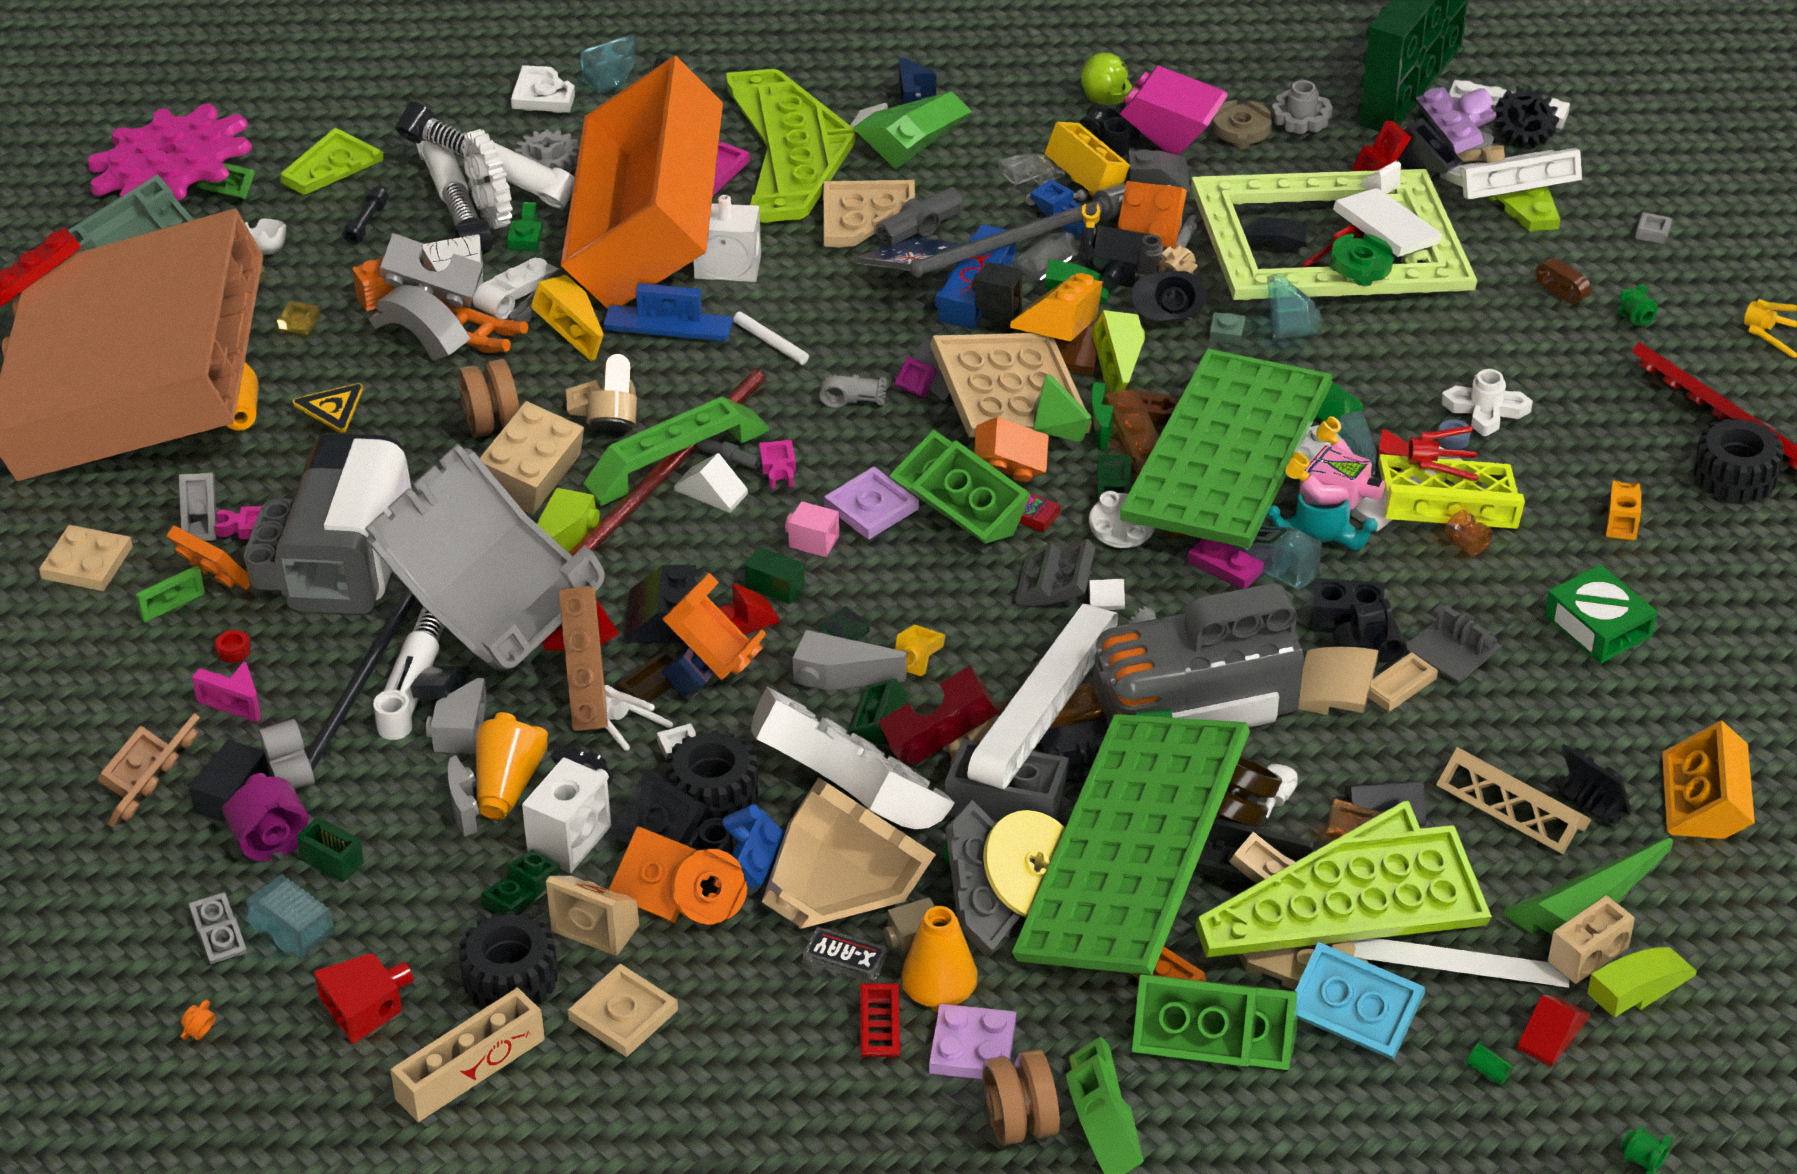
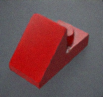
(749, 610)

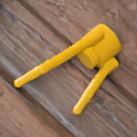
(1761, 317)

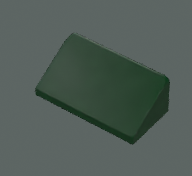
(877, 702)

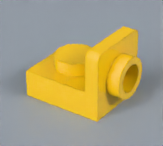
(919, 645)

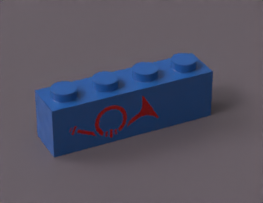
(957, 300)

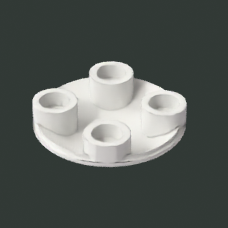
(1109, 529)

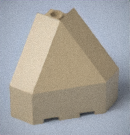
(841, 861)

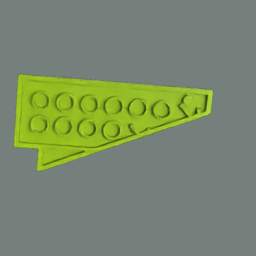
(1359, 887)

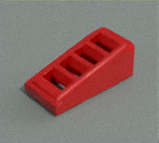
(879, 994)

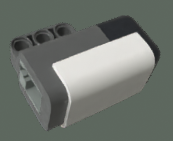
(318, 541)

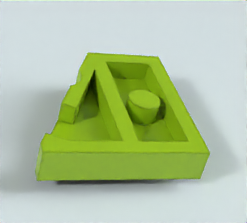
(1531, 207)

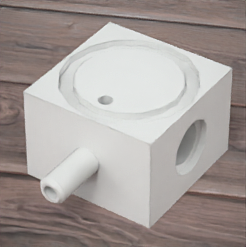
(732, 243)
(567, 813)

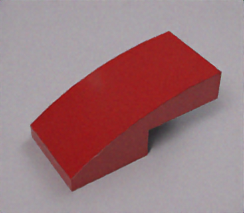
(1385, 150)

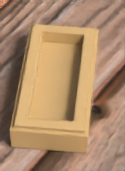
(1401, 681)

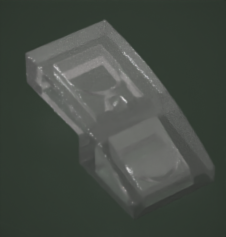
(1028, 167)

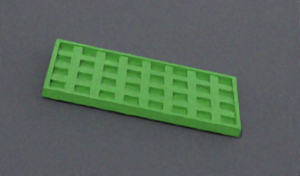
(1226, 448)
(1132, 844)

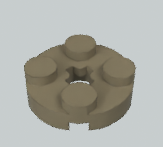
(1242, 123)

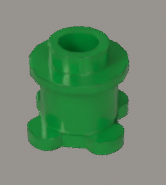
(1637, 305)
(1645, 1149)

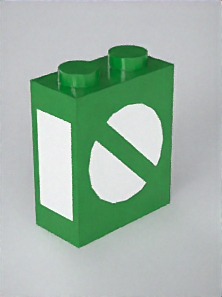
(1600, 613)

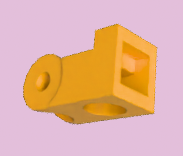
(1624, 511)

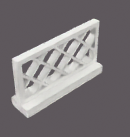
(1517, 173)

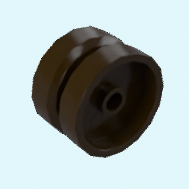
(1246, 783)

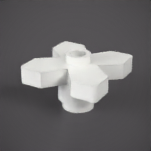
(1487, 401)

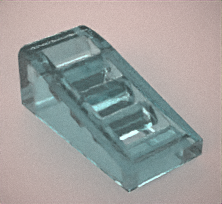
(1358, 437)

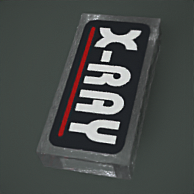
(845, 955)

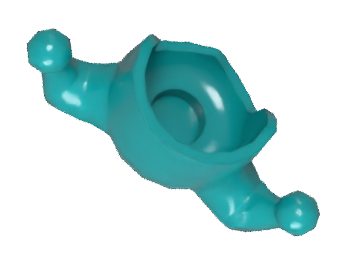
(1326, 523)

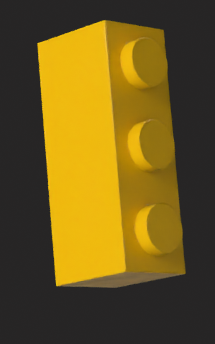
(1085, 157)

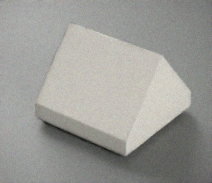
(1385, 179)
(1107, 594)

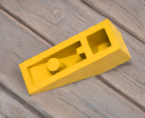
(570, 313)

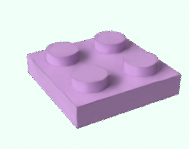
(871, 503)
(969, 1036)

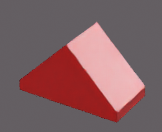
(1551, 1028)

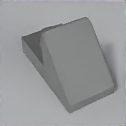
(198, 505)

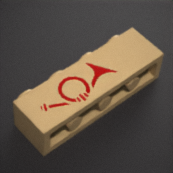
(467, 1054)

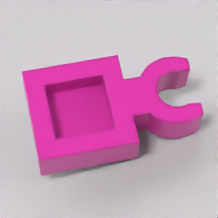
(778, 461)
(238, 523)

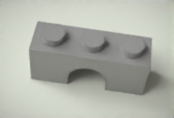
(454, 284)

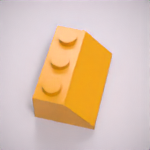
(1063, 310)
(1708, 784)

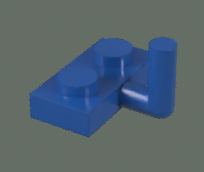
(756, 842)

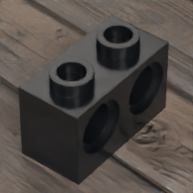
(1333, 601)

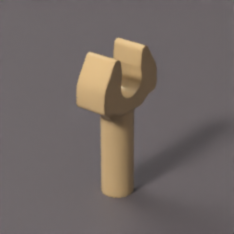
(1487, 154)

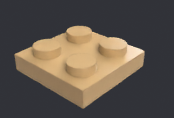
(86, 557)
(623, 1010)

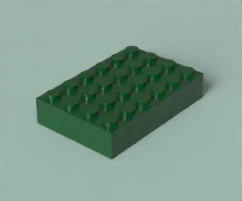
(1406, 55)

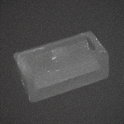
(1054, 247)

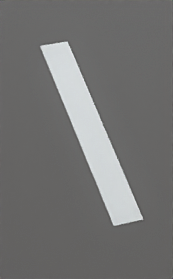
(1459, 961)

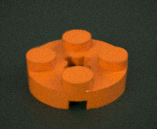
(687, 892)

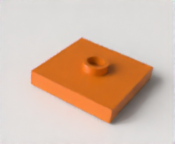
(648, 871)

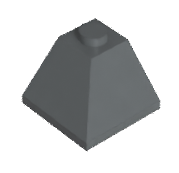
(1158, 168)

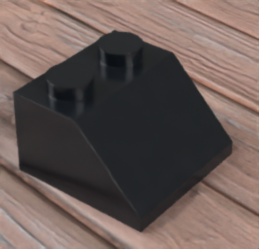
(653, 600)

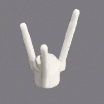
(618, 706)

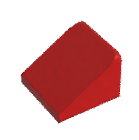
(1392, 445)

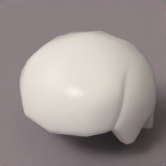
(268, 235)

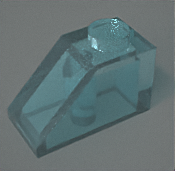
(609, 63)
(1291, 310)

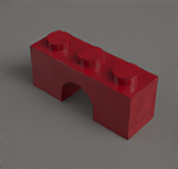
(963, 709)

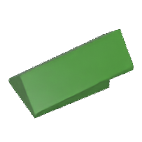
(963, 487)
(1215, 1022)

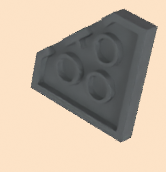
(978, 909)

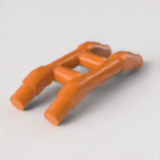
(488, 324)

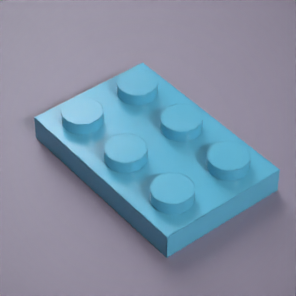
(1357, 1000)

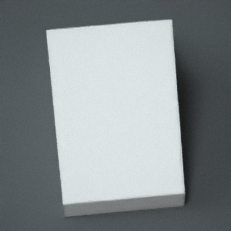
(713, 484)

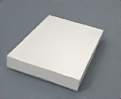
(1388, 220)

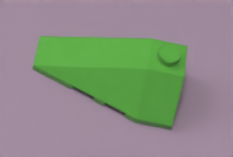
(911, 127)

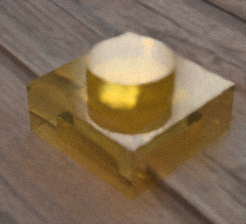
(299, 317)

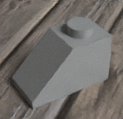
(458, 718)

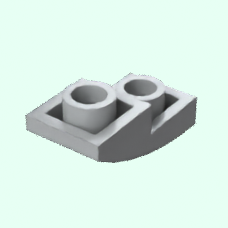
(462, 796)
(217, 928)

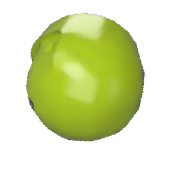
(1104, 78)

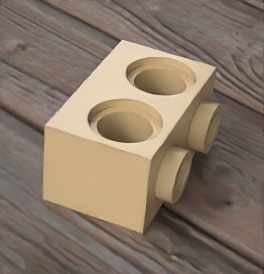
(1591, 939)

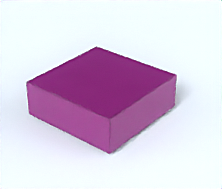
(915, 377)

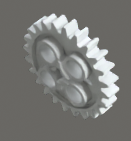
(481, 161)

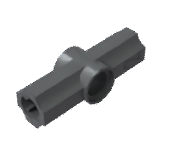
(919, 217)

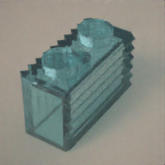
(290, 916)

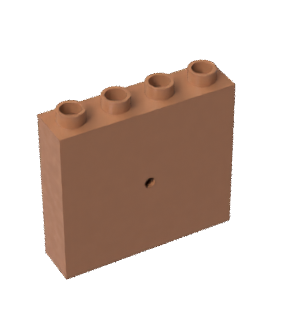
(129, 345)

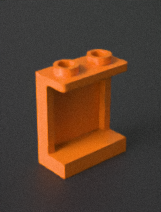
(711, 632)

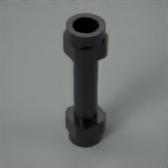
(355, 229)

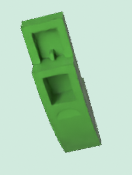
(1102, 1110)

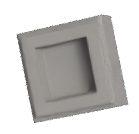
(1653, 228)

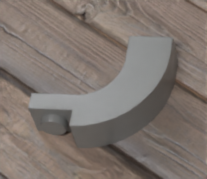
(424, 316)

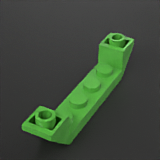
(610, 475)

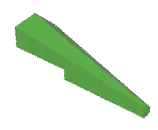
(1565, 901)

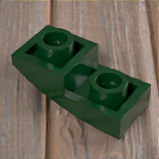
(522, 885)

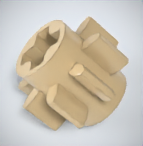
(1177, 260)

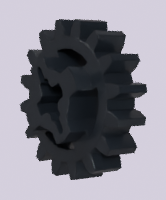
(1537, 126)

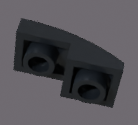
(1284, 232)
(439, 681)
(577, 755)

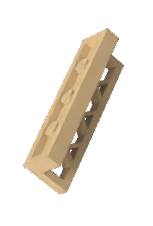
(1523, 791)

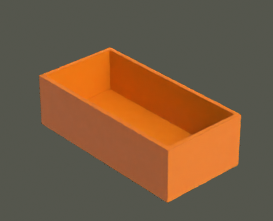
(643, 184)

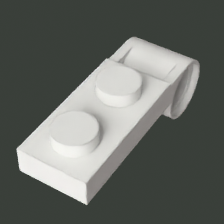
(499, 294)

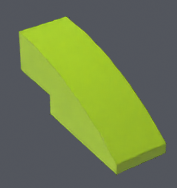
(1638, 979)

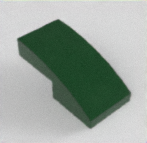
(1113, 474)

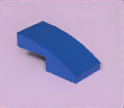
(1056, 198)

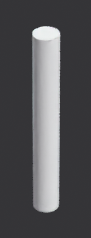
(771, 338)

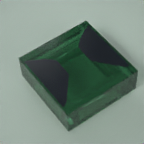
(845, 624)

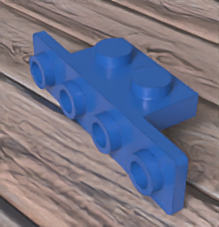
(668, 313)

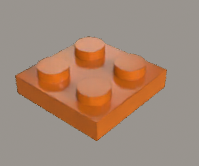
(1153, 210)
(208, 558)

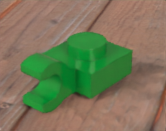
(527, 232)

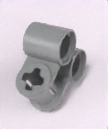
(286, 753)

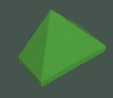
(235, 185)
(1059, 412)
(170, 593)

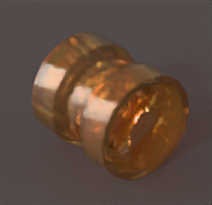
(1471, 535)

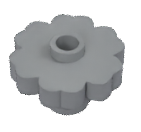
(1302, 108)

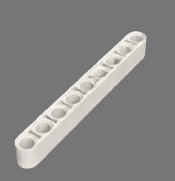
(1040, 699)

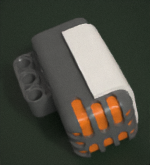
(1218, 661)

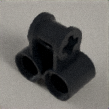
(1111, 127)
(1372, 628)

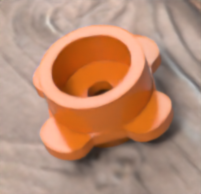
(197, 1021)

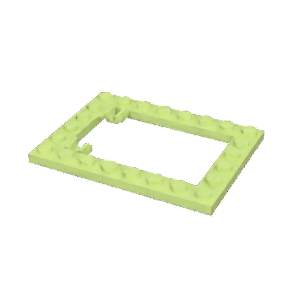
(1443, 264)

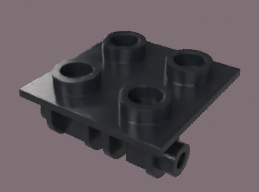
(1078, 743)
(1591, 785)

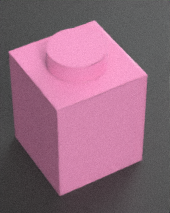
(813, 529)

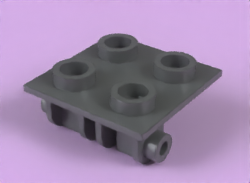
(1454, 644)

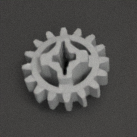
(550, 149)

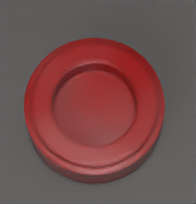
(232, 646)

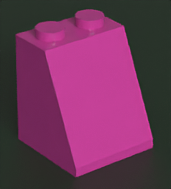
(1171, 108)

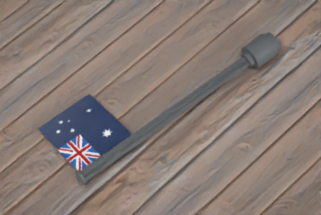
(925, 255)

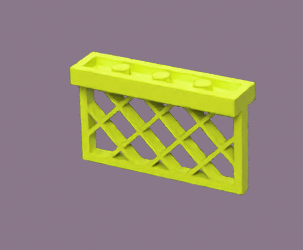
(1437, 502)

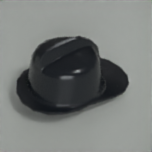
(1168, 296)

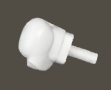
(1287, 787)

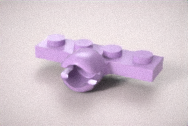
(1458, 119)

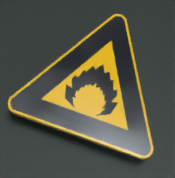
(332, 406)

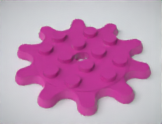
(193, 145)

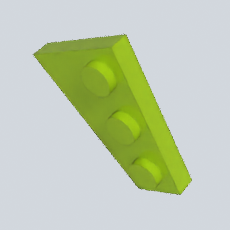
(329, 161)

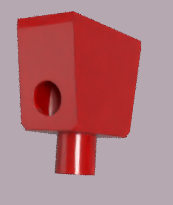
(362, 993)

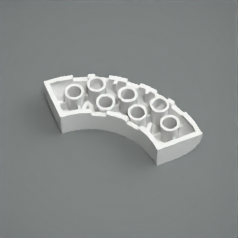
(849, 761)

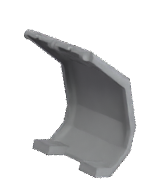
(479, 560)

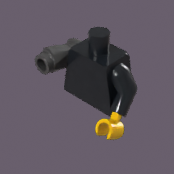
(1118, 253)

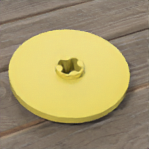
(1007, 856)

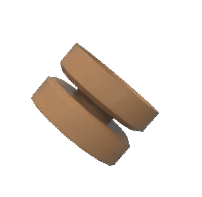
(487, 397)
(1021, 1097)

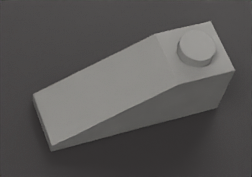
(843, 663)

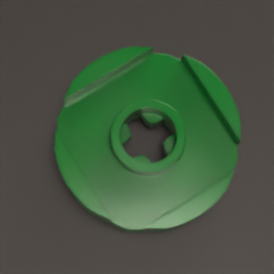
(1361, 259)

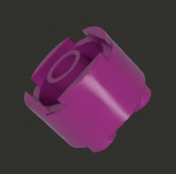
(265, 817)

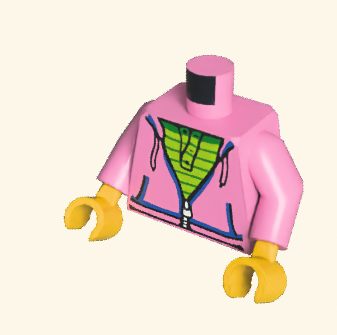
(1334, 472)

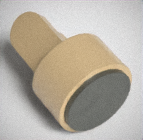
(614, 406)

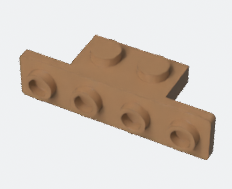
(583, 658)
(139, 762)

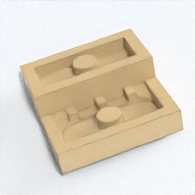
(1337, 679)

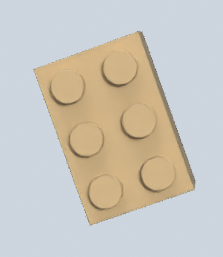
(533, 454)

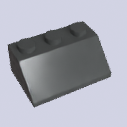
(1034, 787)

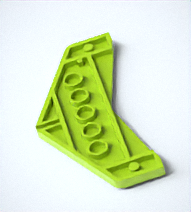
(802, 141)

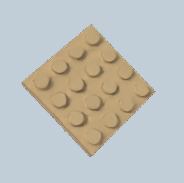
(999, 375)

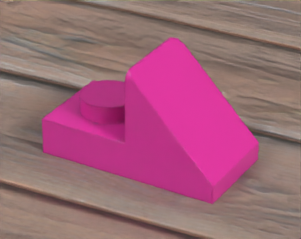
(231, 695)

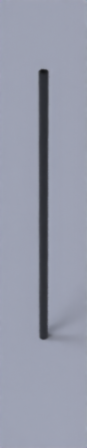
(360, 678)

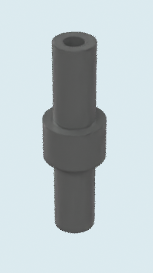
(730, 453)

